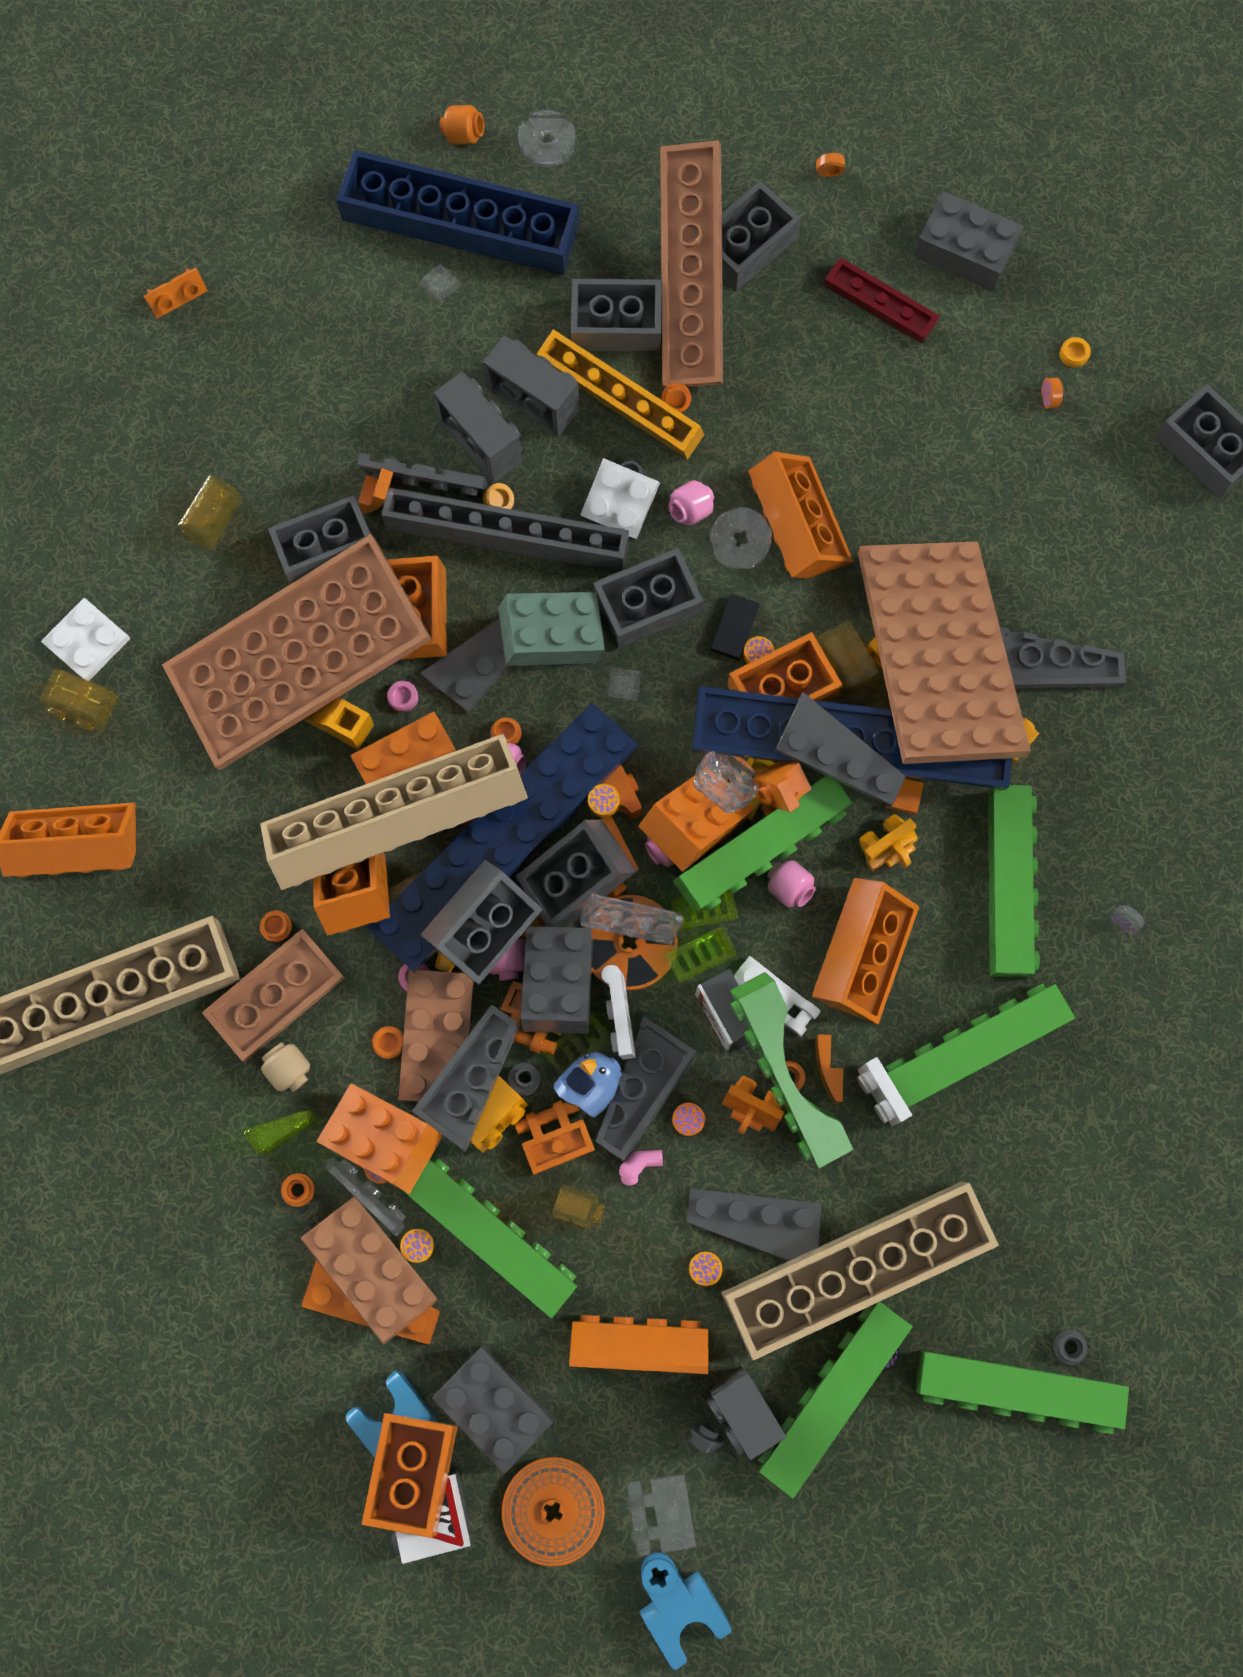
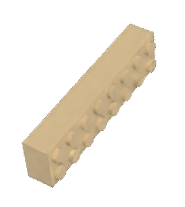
(392, 811)
(114, 992)
(859, 1269)

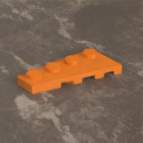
(326, 1297)

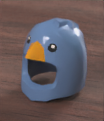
(590, 1082)

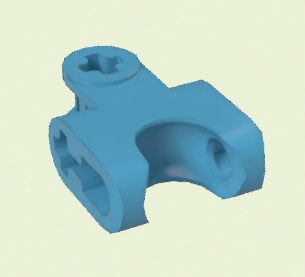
(407, 1403)
(676, 1605)

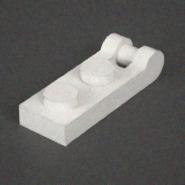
(618, 1010)
(809, 1011)

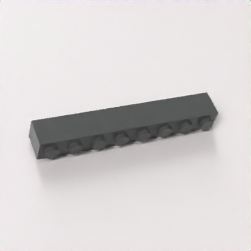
(505, 529)

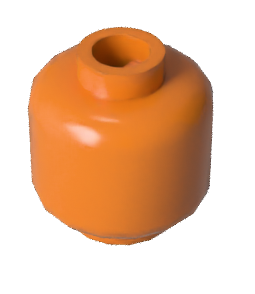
(462, 125)

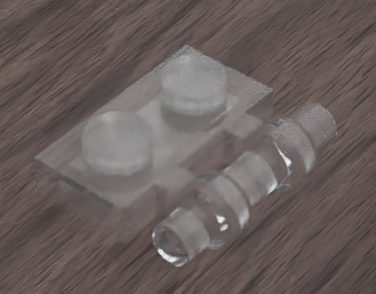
(672, 1514)

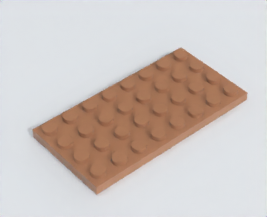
(296, 652)
(942, 653)

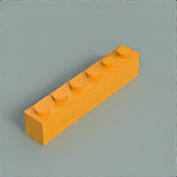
(623, 395)

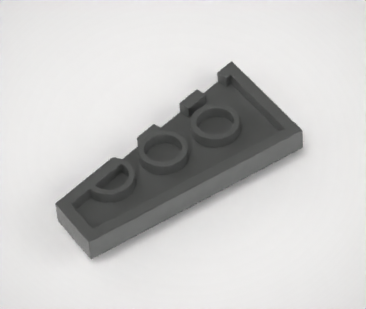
(467, 483)
(469, 668)
(833, 750)
(465, 1084)
(643, 1087)
(764, 1223)

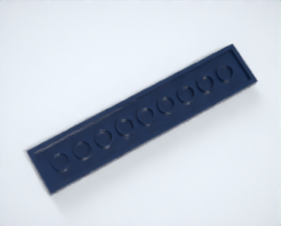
(754, 722)
(507, 837)

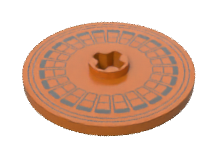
(580, 1502)

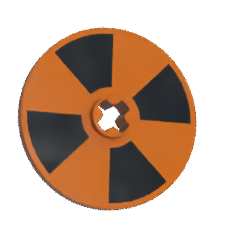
(639, 966)

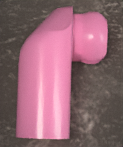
(636, 1163)

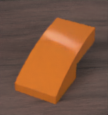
(374, 491)
(831, 1077)

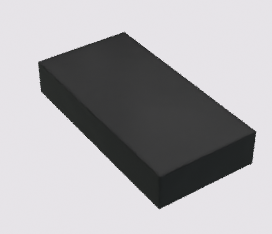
(735, 627)

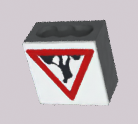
(715, 1000)
(453, 1528)

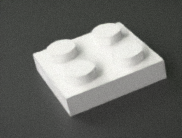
(620, 498)
(85, 639)
(890, 1103)

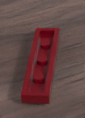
(881, 300)

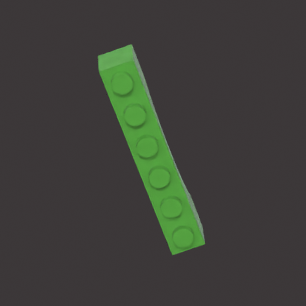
(765, 1014)

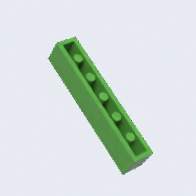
(760, 844)
(1011, 882)
(980, 1045)
(492, 1239)
(1022, 1390)
(834, 1398)

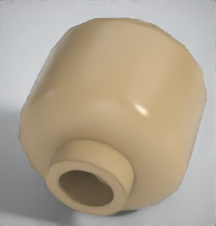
(285, 1067)

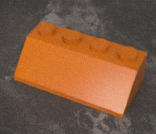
(799, 515)
(68, 840)
(866, 950)
(639, 1345)

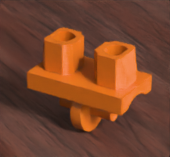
(751, 1110)

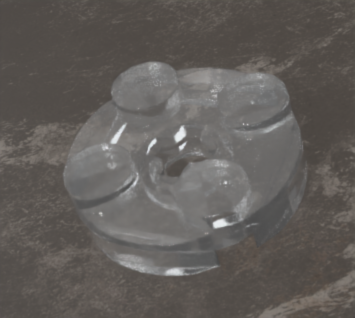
(551, 153)
(758, 536)
(711, 782)

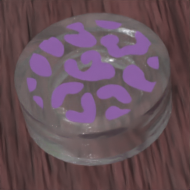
(1127, 919)

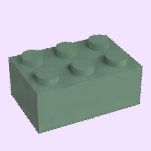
(551, 628)

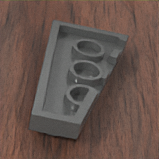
(1056, 664)

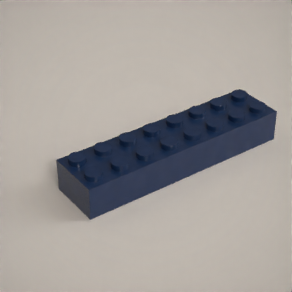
(458, 212)

